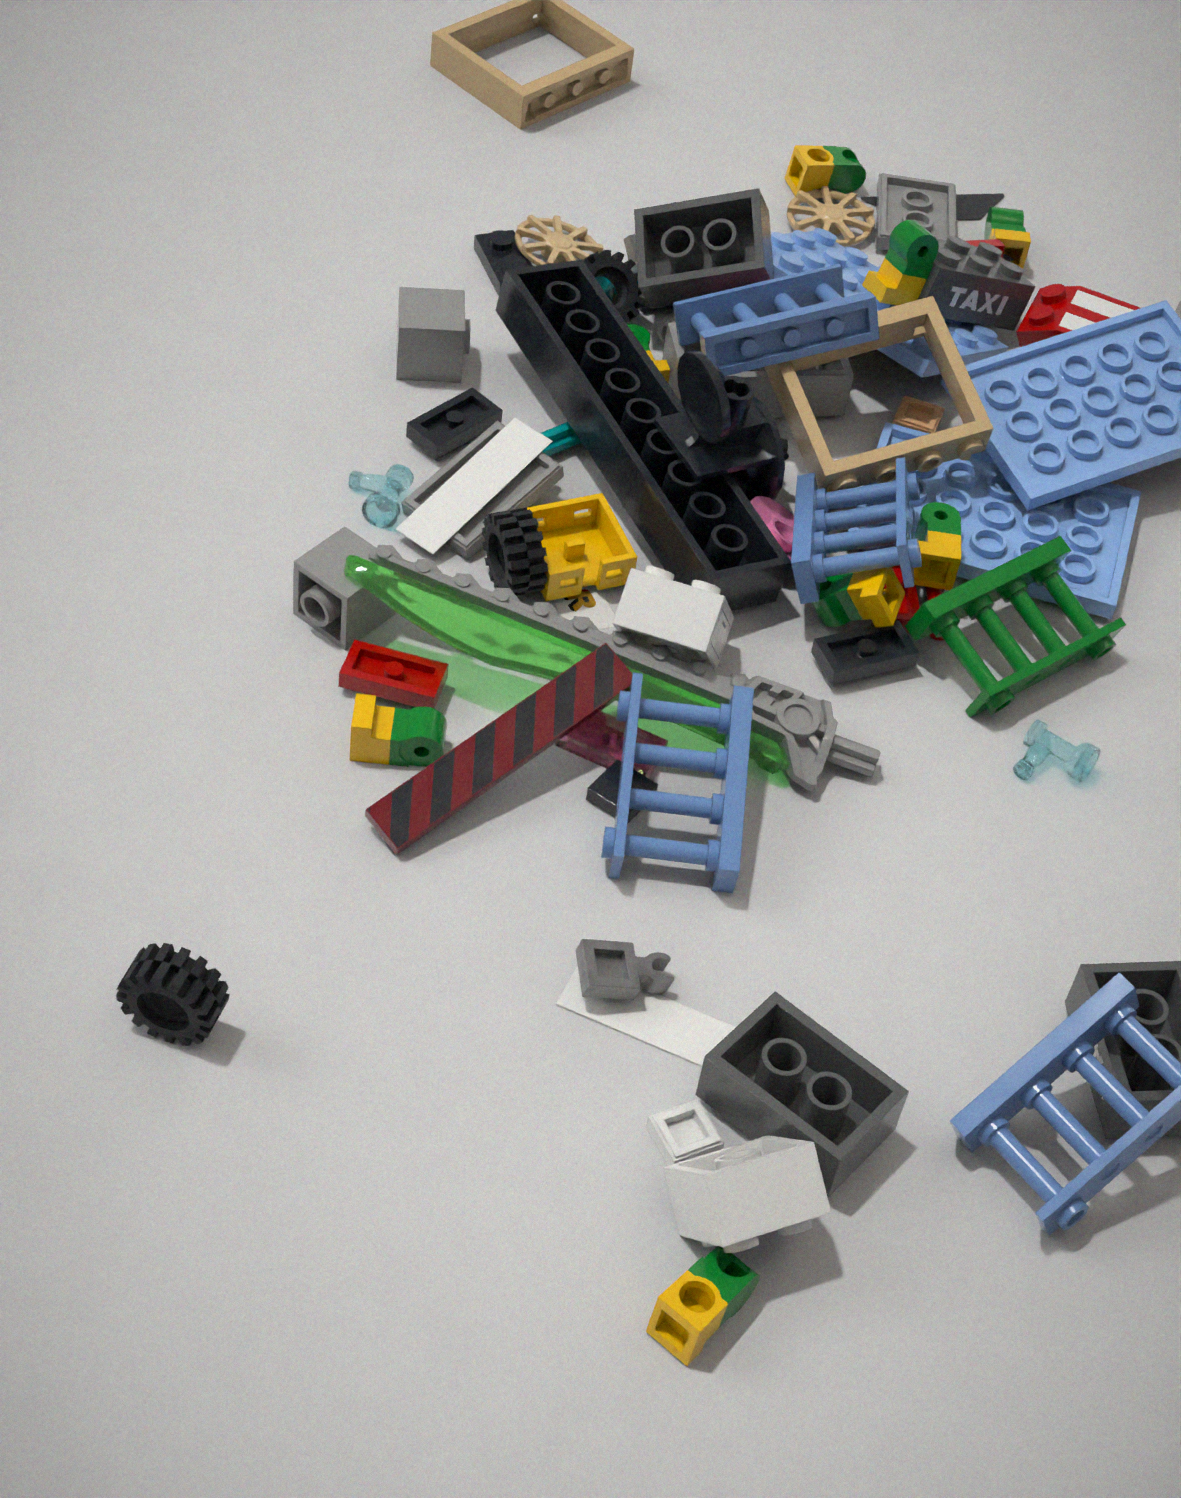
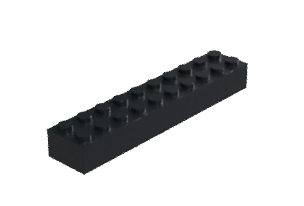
(611, 400)

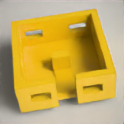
(582, 546)

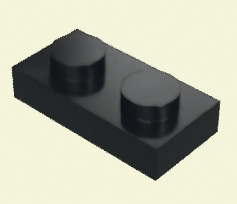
(497, 253)
(453, 423)
(864, 652)

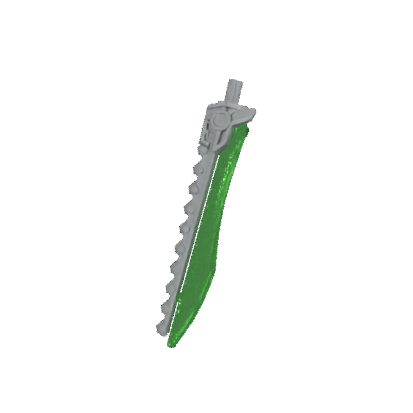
(500, 630)

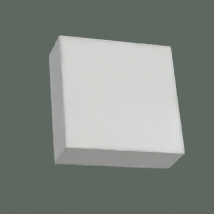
(684, 1132)

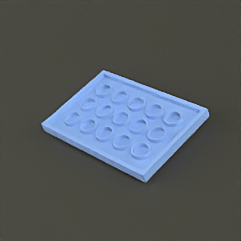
(817, 249)
(1085, 404)
(1000, 528)

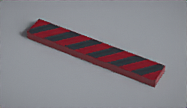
(499, 749)

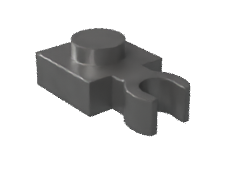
(615, 972)

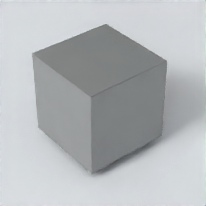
(431, 334)
(329, 599)

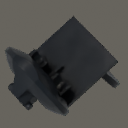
(724, 429)

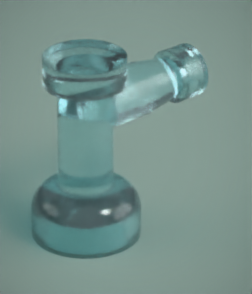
(381, 506)
(1042, 743)

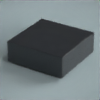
(604, 789)

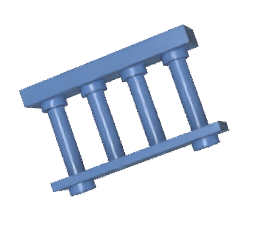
(777, 320)
(814, 522)
(723, 809)
(1030, 1086)

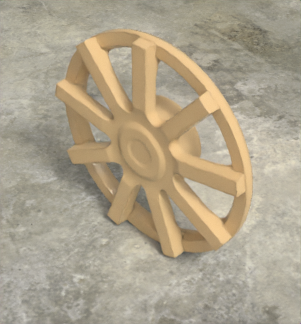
(832, 216)
(554, 245)

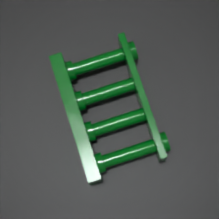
(1010, 583)

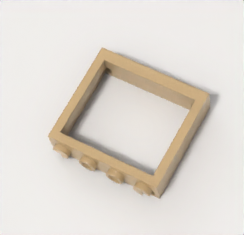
(604, 68)
(921, 453)

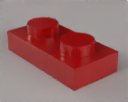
(393, 675)

